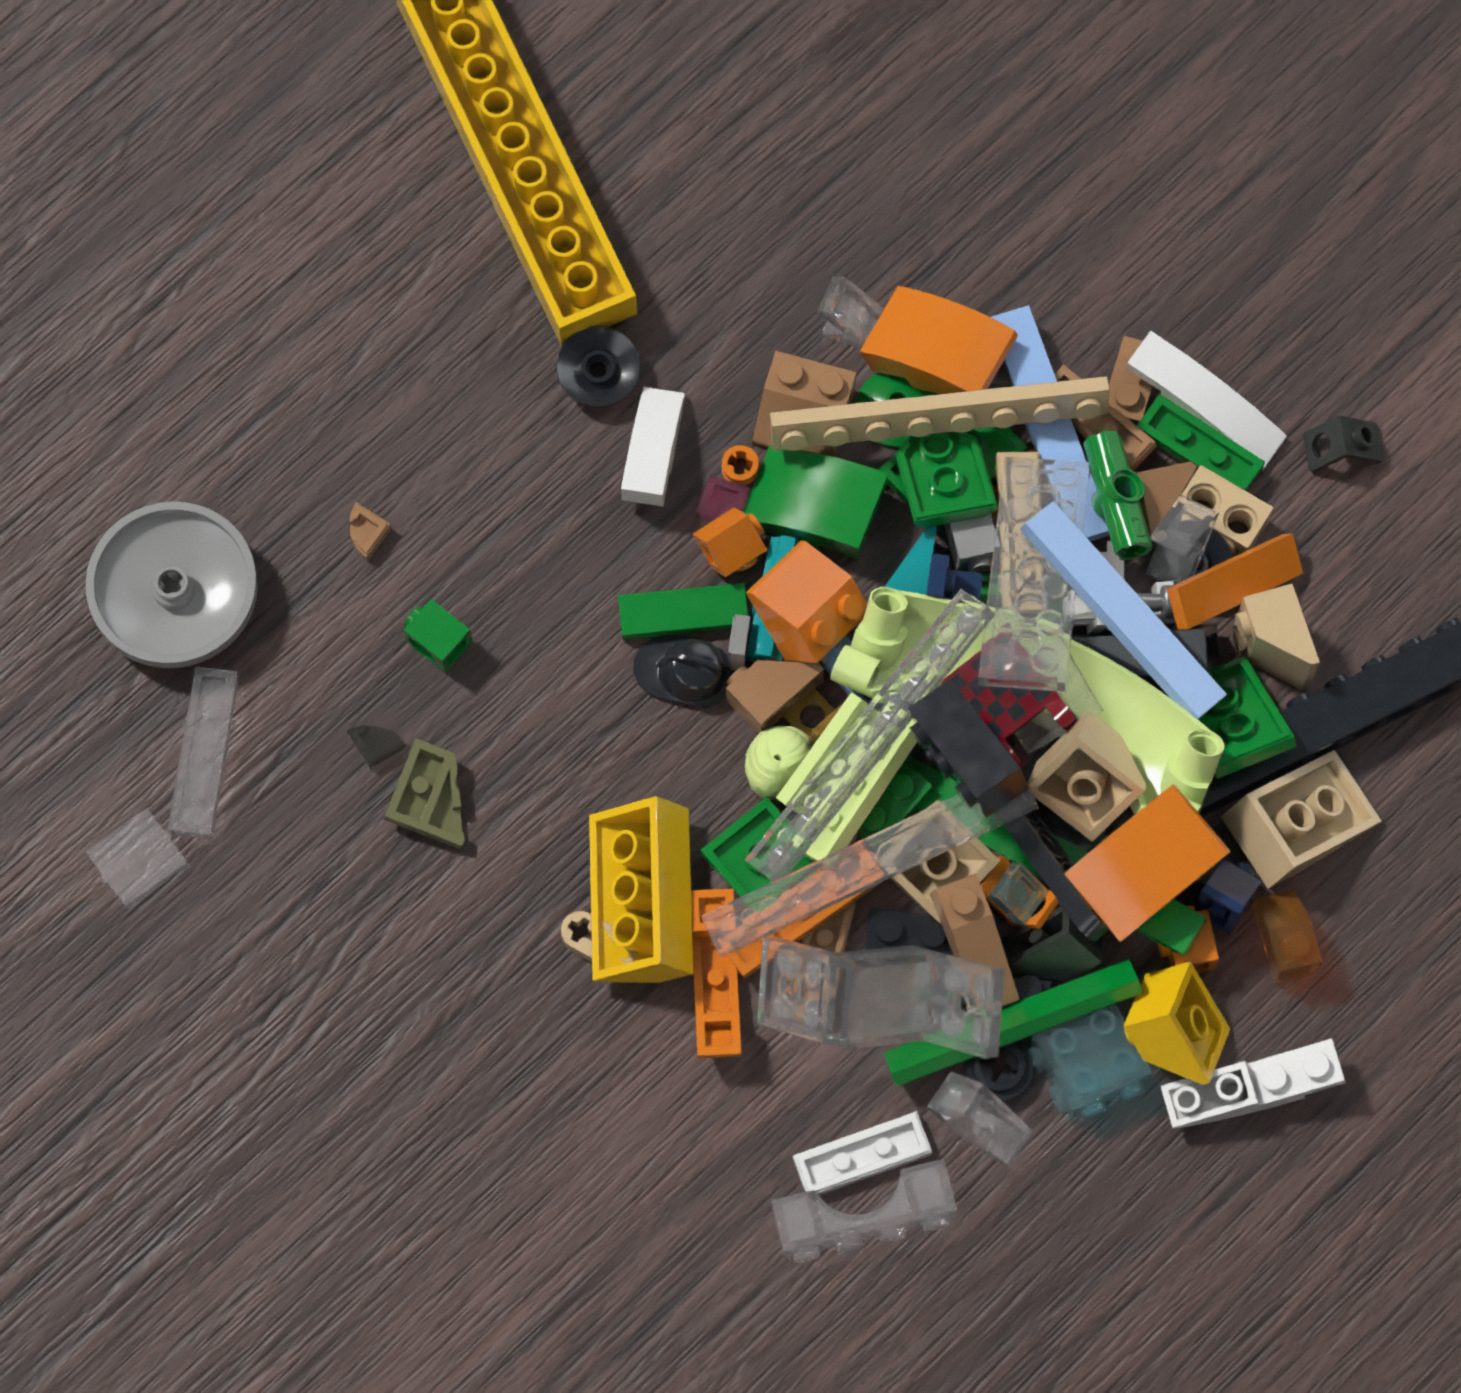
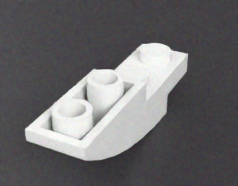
(1254, 1085)

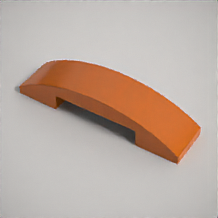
(713, 983)

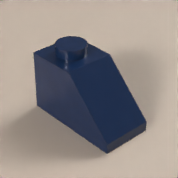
(1228, 894)

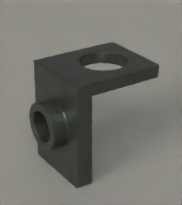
(1349, 439)

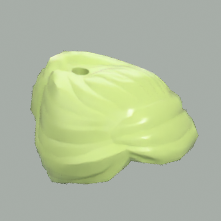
(774, 759)

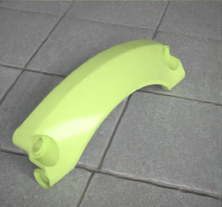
(1158, 732)

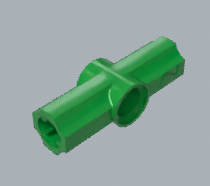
(1118, 495)

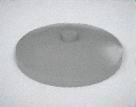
(171, 584)

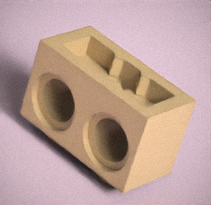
(1232, 505)

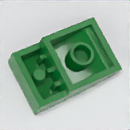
(816, 499)

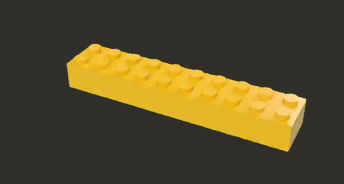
(521, 163)

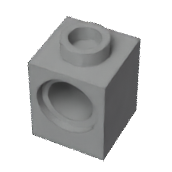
(971, 543)

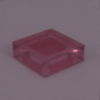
(720, 497)

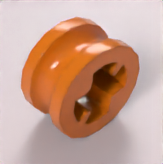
(752, 462)

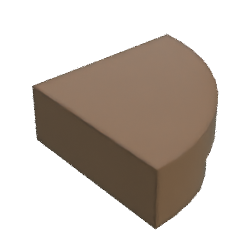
(367, 531)

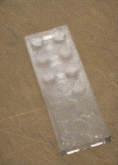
(1033, 604)

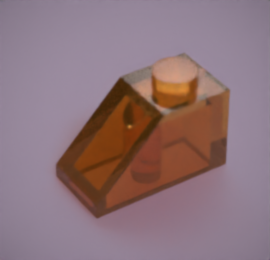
(1287, 936)

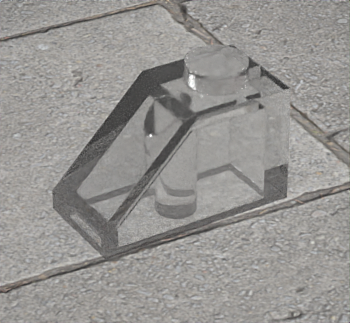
(979, 1117)

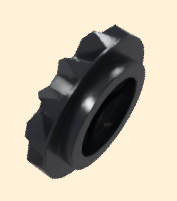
(1009, 1084)

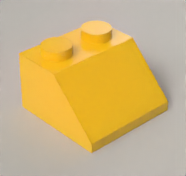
(1177, 1023)

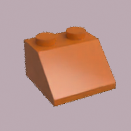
(807, 604)

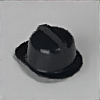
(683, 670)

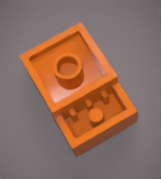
(937, 343)
(1147, 862)

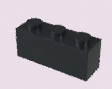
(966, 749)

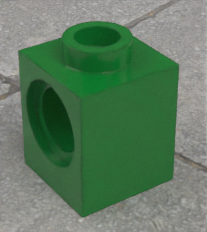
(437, 635)

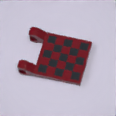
(1008, 708)

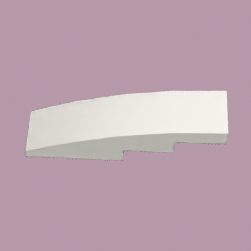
(1205, 396)

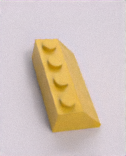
(642, 890)

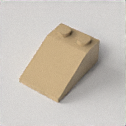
(1300, 818)

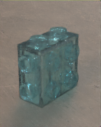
(1089, 1062)

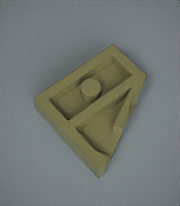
(428, 795)

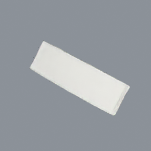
(652, 446)

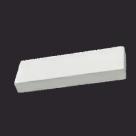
(862, 1154)

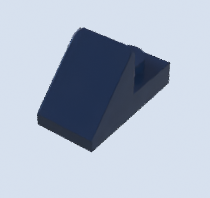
(947, 583)

